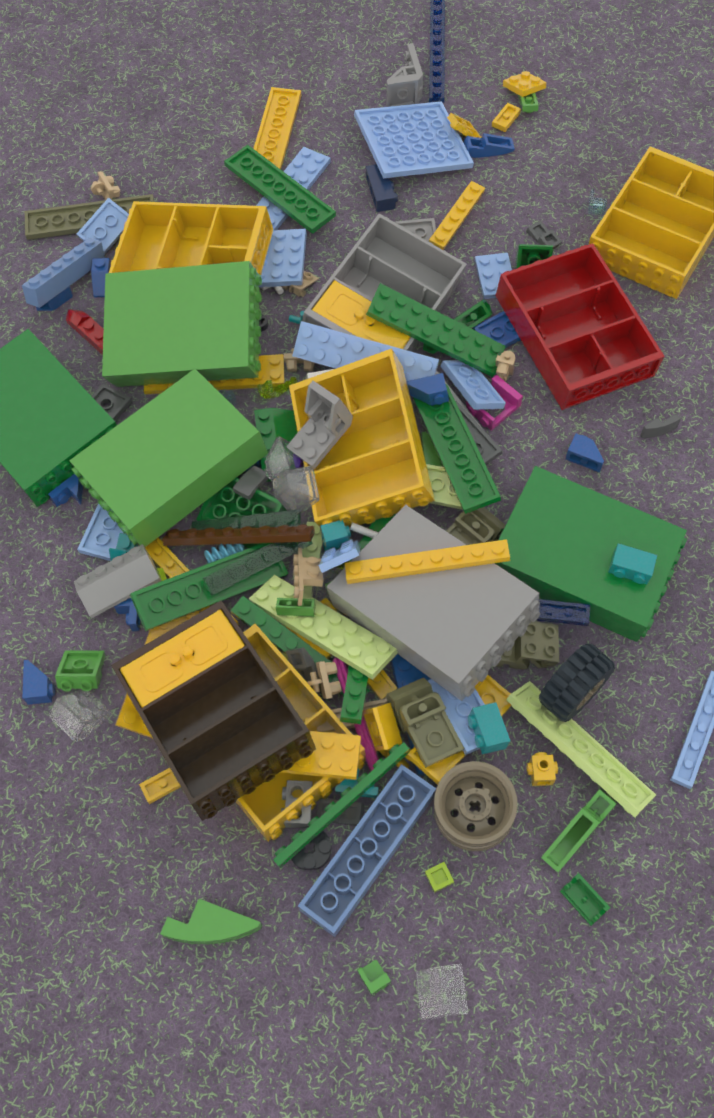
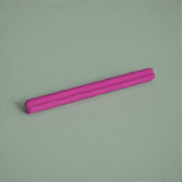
(361, 729)

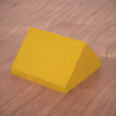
(382, 726)

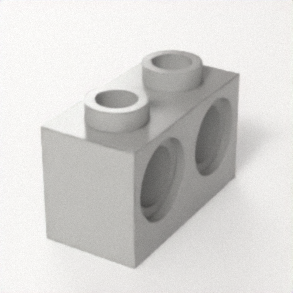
(287, 795)

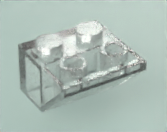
(79, 714)
(441, 992)

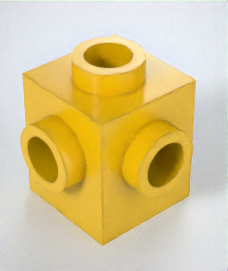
(542, 769)

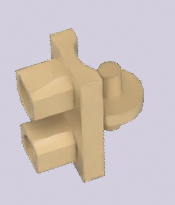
(105, 187)
(291, 362)
(505, 364)
(323, 670)

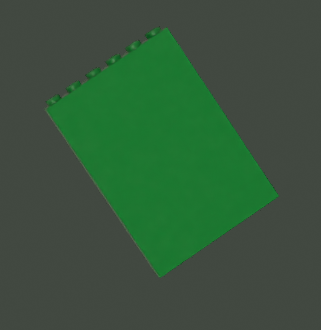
(43, 417)
(564, 546)

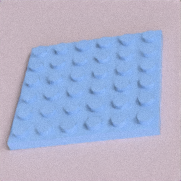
(412, 139)

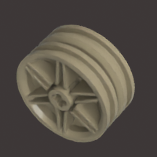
(494, 784)

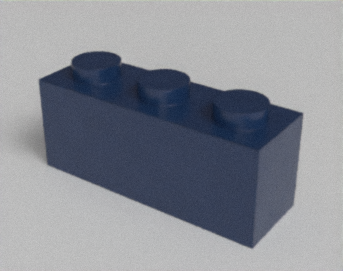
(380, 189)

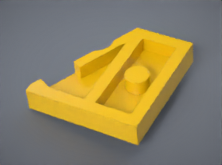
(462, 126)

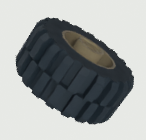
(576, 682)

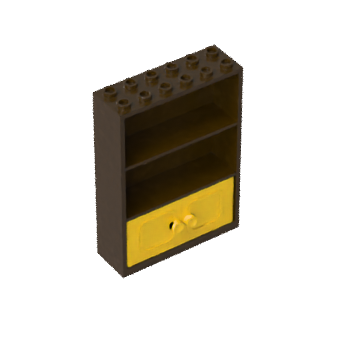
(213, 710)

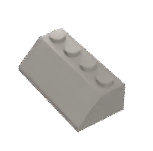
(116, 580)

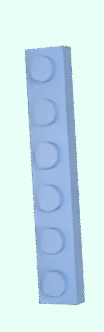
(696, 738)

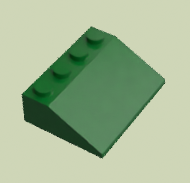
(272, 424)
(230, 504)

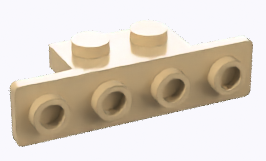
(305, 573)

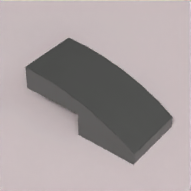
(542, 235)
(658, 428)
(250, 482)
(302, 662)
(350, 816)

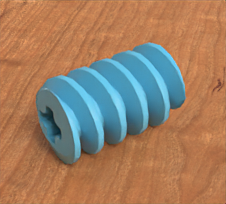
(222, 551)

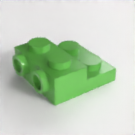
(80, 670)

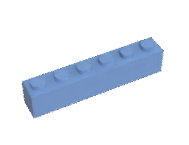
(62, 273)

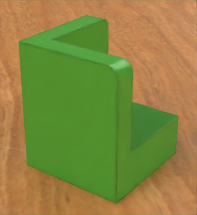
(374, 977)

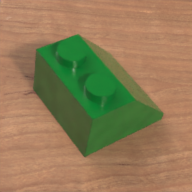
(528, 254)

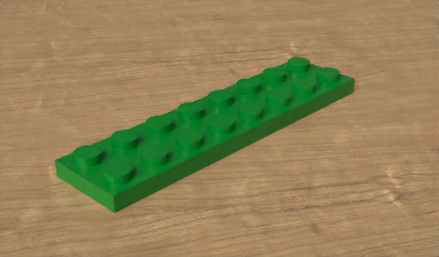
(280, 189)
(435, 329)
(459, 454)
(189, 593)

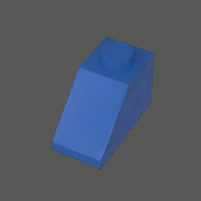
(99, 268)
(429, 389)
(585, 453)
(36, 685)

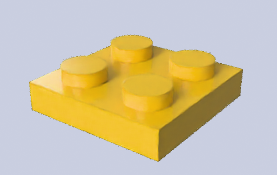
(524, 84)

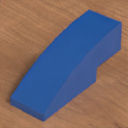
(488, 145)

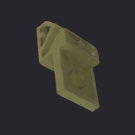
(476, 527)
(537, 645)
(425, 720)

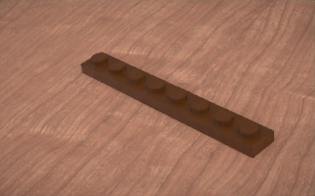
(243, 535)

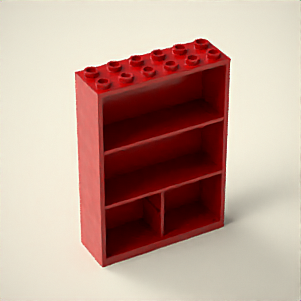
(578, 326)

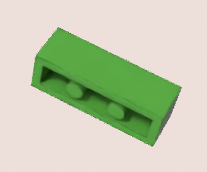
(290, 607)

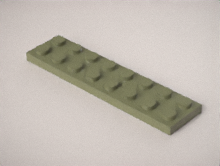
(69, 218)

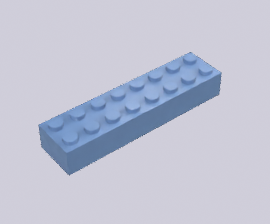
(367, 850)

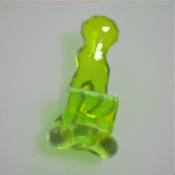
(268, 391)

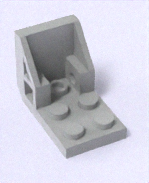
(406, 83)
(325, 427)

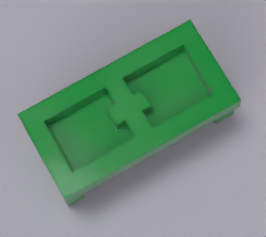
(584, 899)

